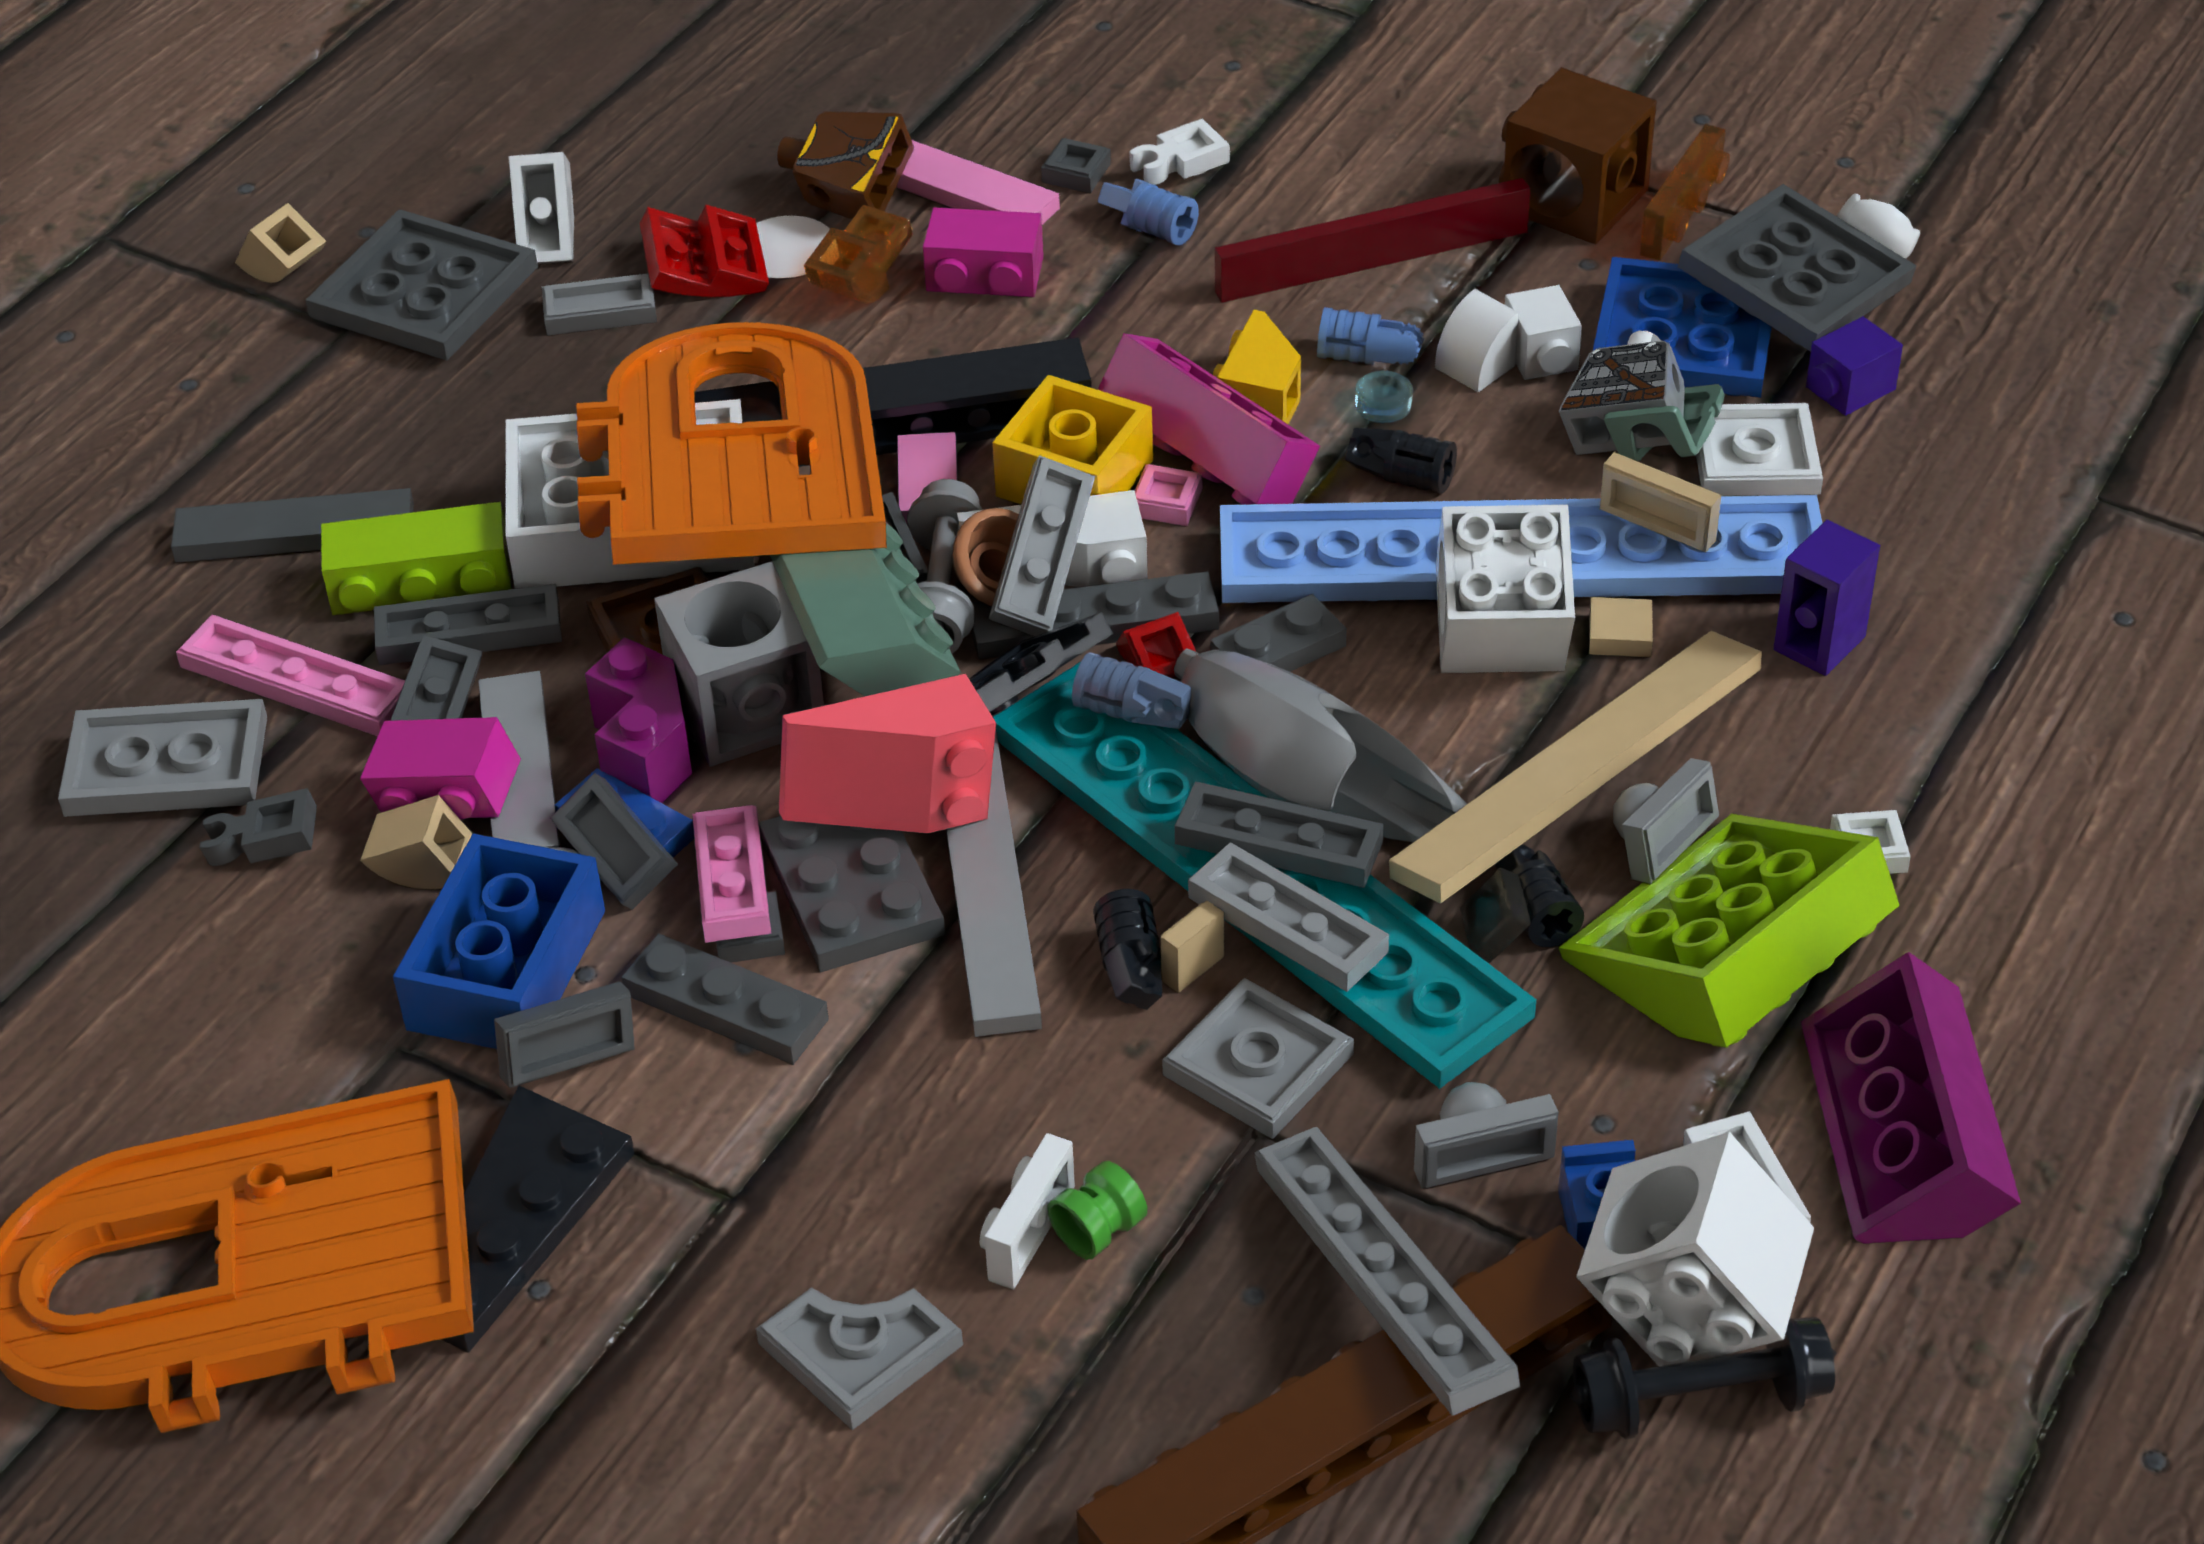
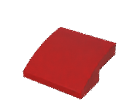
(706, 256)

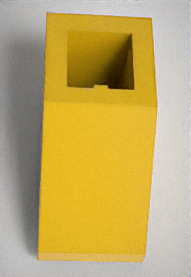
(1263, 367)

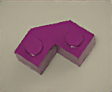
(639, 719)

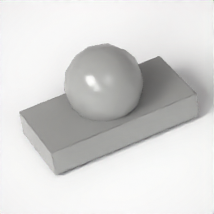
(1665, 819)
(1483, 1135)

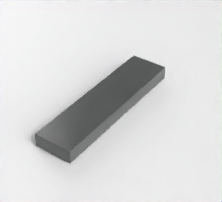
(274, 524)

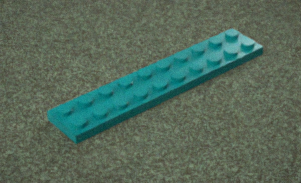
(1422, 1000)

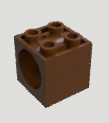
(1580, 152)

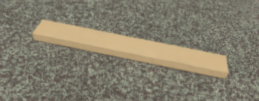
(1573, 767)

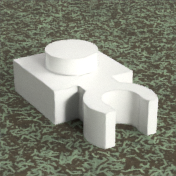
(1185, 149)

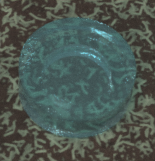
(1383, 396)

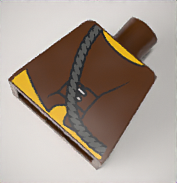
(849, 160)

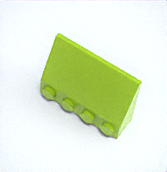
(1736, 925)

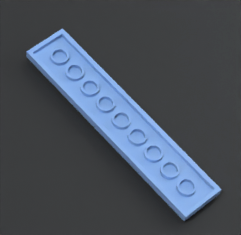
(1392, 550)

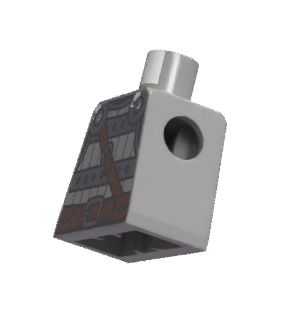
(1621, 380)

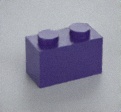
(1826, 597)

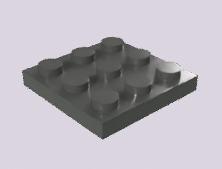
(1796, 266)
(422, 284)

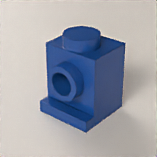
(1584, 1180)

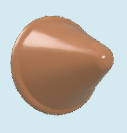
(982, 551)

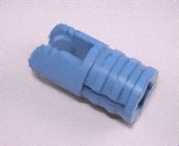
(1366, 338)

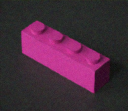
(1211, 422)

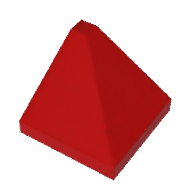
(1156, 644)

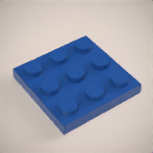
(1706, 331)

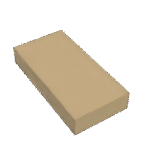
(1660, 502)

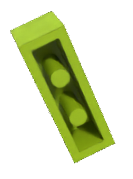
(414, 557)

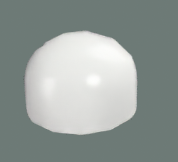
(1881, 223)

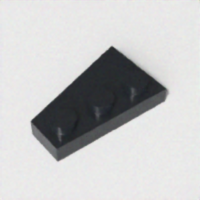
(1036, 660)

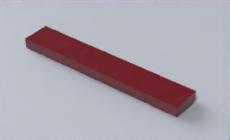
(1371, 240)

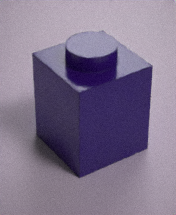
(1854, 365)

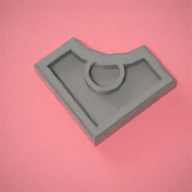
(858, 1353)

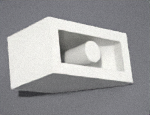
(543, 205)

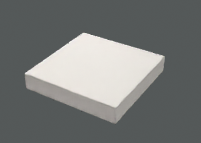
(1761, 451)

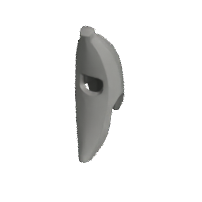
(1310, 745)

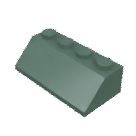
(867, 617)

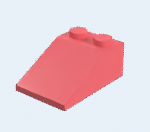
(891, 759)

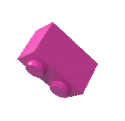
(983, 252)
(458, 759)

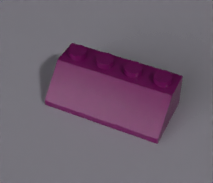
(1908, 1108)

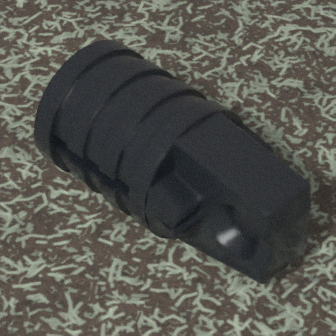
(1403, 457)
(1549, 902)
(1130, 946)

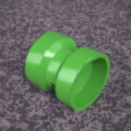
(1101, 1206)

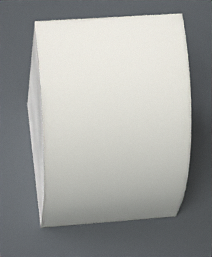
(1478, 341)

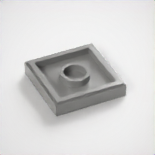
(1258, 1057)

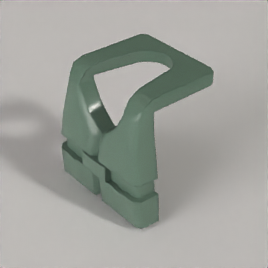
(1684, 434)

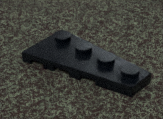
(529, 1194)

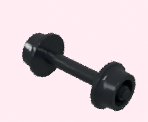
(1610, 1389)

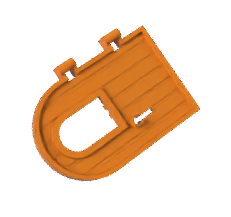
(732, 486)
(324, 1233)

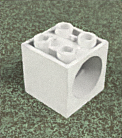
(1504, 588)
(1696, 1252)

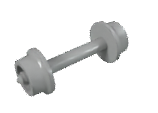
(935, 526)

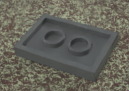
(851, 889)

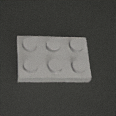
(163, 757)

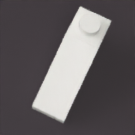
(1109, 541)

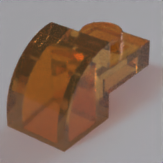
(857, 259)

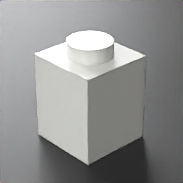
(1545, 332)

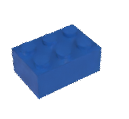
(498, 938)

